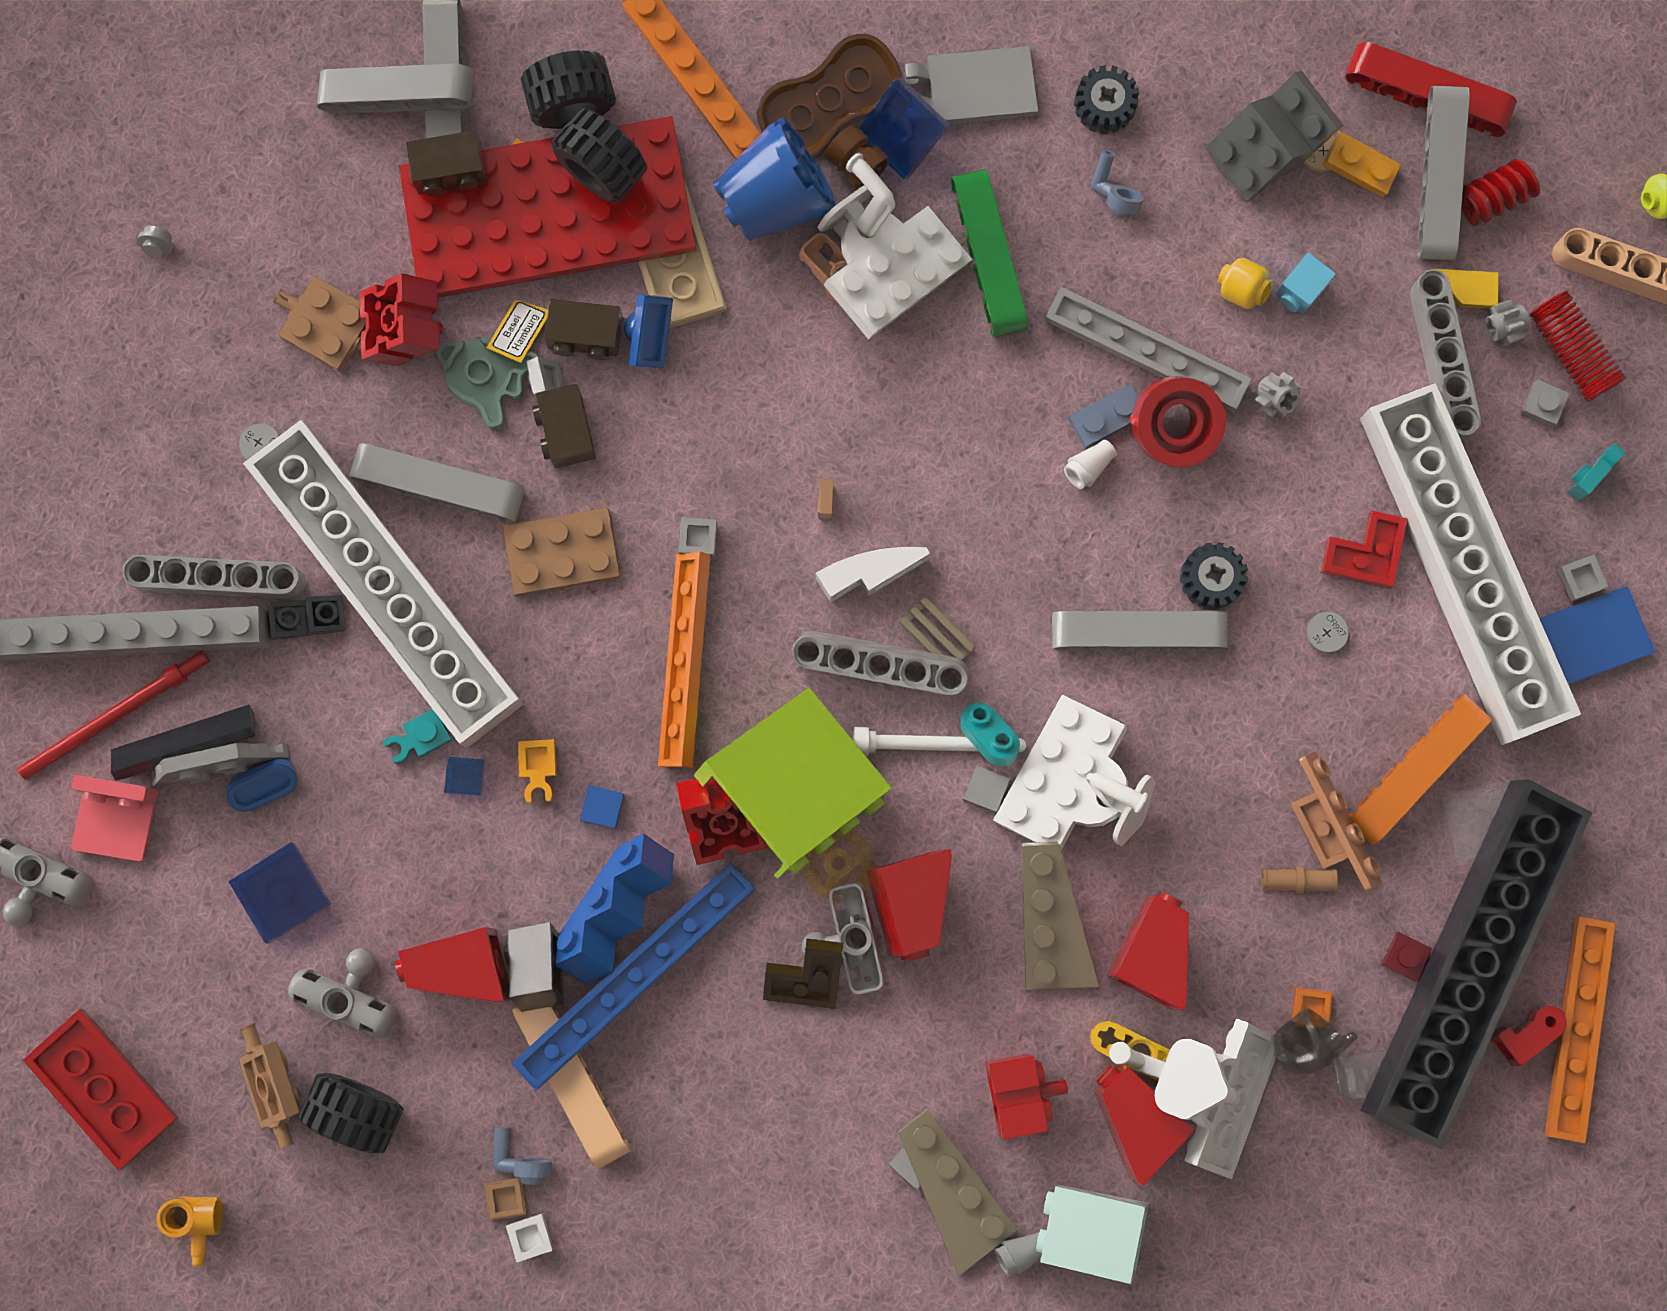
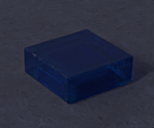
(464, 776)

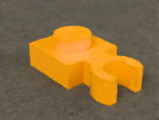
(537, 762)

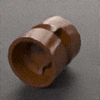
(851, 142)

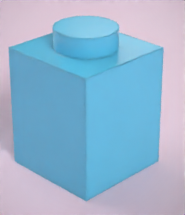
(1304, 284)

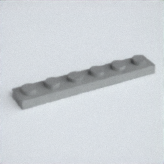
(1143, 346)

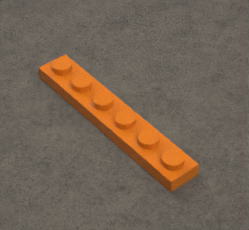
(693, 74)
(684, 660)
(1579, 1043)

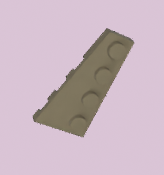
(959, 1201)

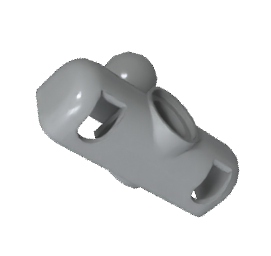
(18, 866)
(855, 916)
(324, 992)

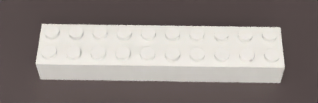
(1469, 564)
(383, 584)

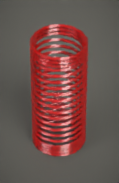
(1595, 387)

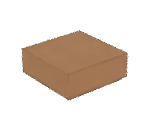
(825, 499)
(505, 1198)

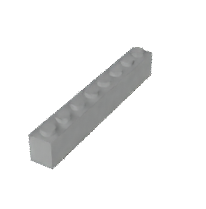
(133, 633)

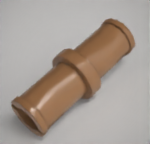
(1299, 880)

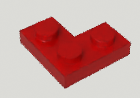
(1374, 560)

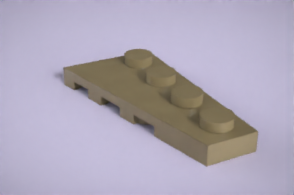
(1053, 932)

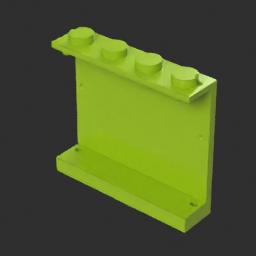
(797, 780)

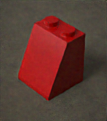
(911, 902)
(1156, 952)
(457, 965)
(1138, 1126)

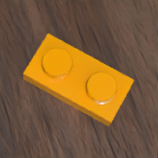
(1361, 164)

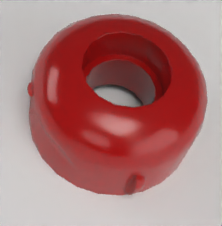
(1205, 426)

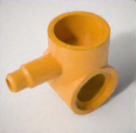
(203, 1220)

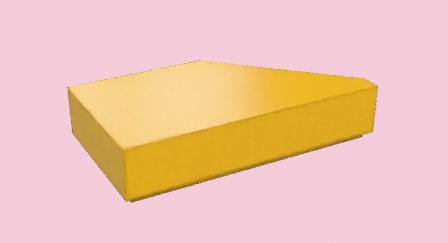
(1473, 288)

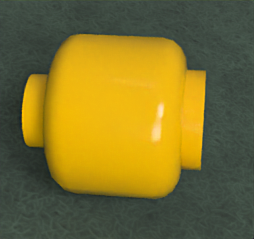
(1245, 283)

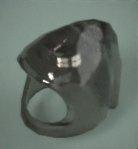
(1309, 1043)

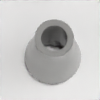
(1018, 1254)

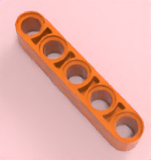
(1420, 769)

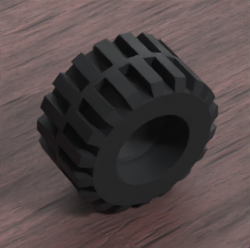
(566, 83)
(599, 155)
(350, 1113)

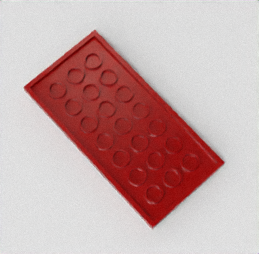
(545, 224)

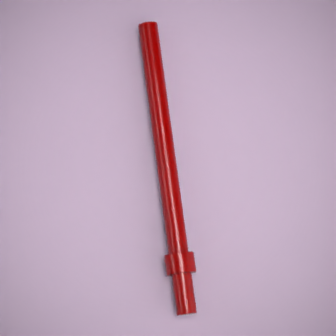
(172, 677)

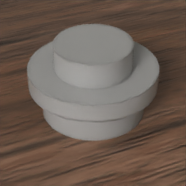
(155, 241)

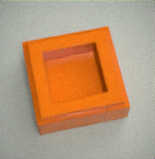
(1314, 999)

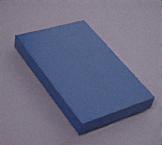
(1597, 635)

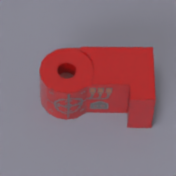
(1532, 1036)

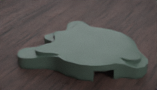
(483, 377)

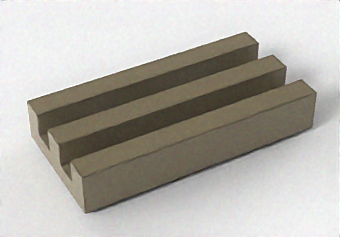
(916, 612)

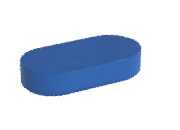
(261, 785)

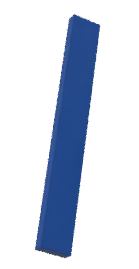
(632, 977)

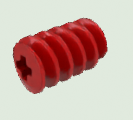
(1499, 190)

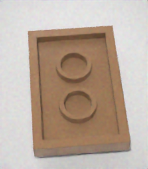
(561, 551)

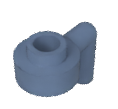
(1121, 199)
(529, 1169)

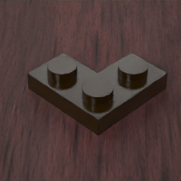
(807, 985)

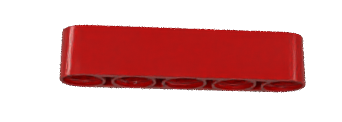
(1410, 83)

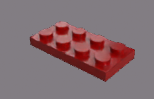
(100, 1089)

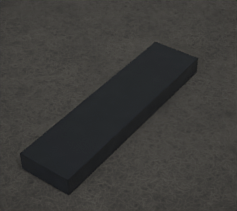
(190, 738)

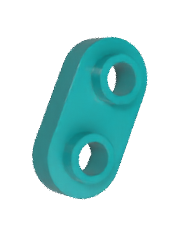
(987, 732)

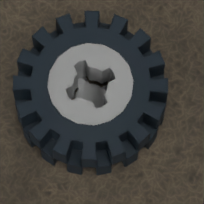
(1103, 111)
(1201, 581)

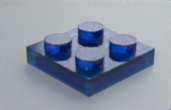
(904, 127)
(279, 893)

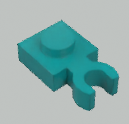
(1590, 476)
(423, 734)

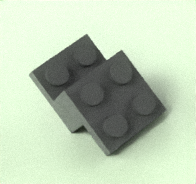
(1274, 136)

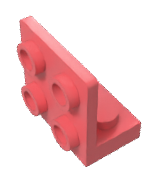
(113, 818)

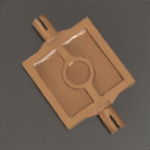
(323, 323)
(269, 1085)

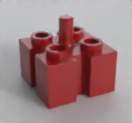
(399, 320)
(715, 822)
(1020, 1094)

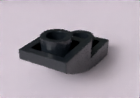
(305, 617)

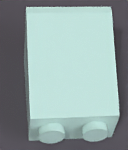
(1092, 1233)

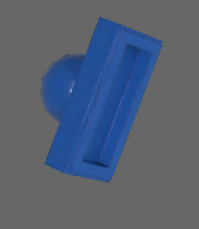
(649, 330)

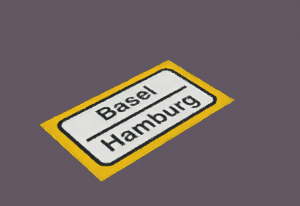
(518, 330)

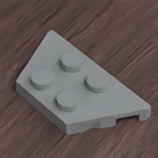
(227, 759)

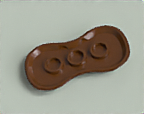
(834, 93)

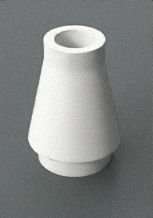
(1088, 465)

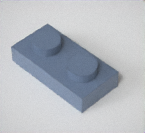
(1104, 416)

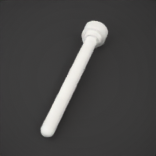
(869, 742)

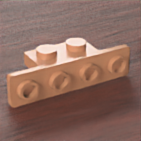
(1329, 825)

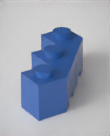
(612, 907)

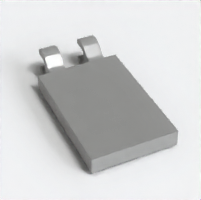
(978, 84)

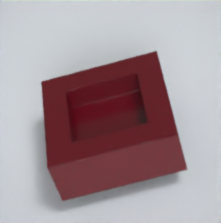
(1406, 956)

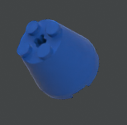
(774, 184)

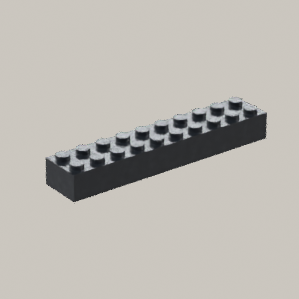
(1476, 962)

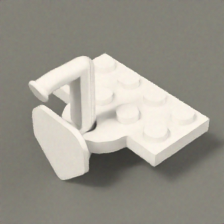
(887, 260)
(1067, 777)
(1211, 1090)

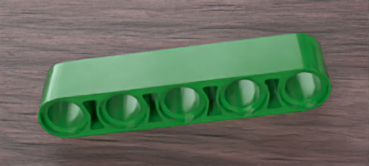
(991, 253)

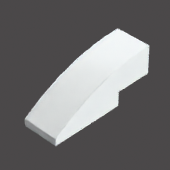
(870, 570)

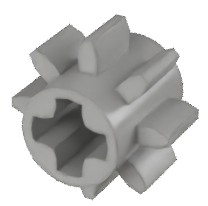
(1507, 322)
(1277, 394)

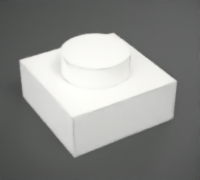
(530, 1237)

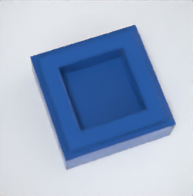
(602, 807)

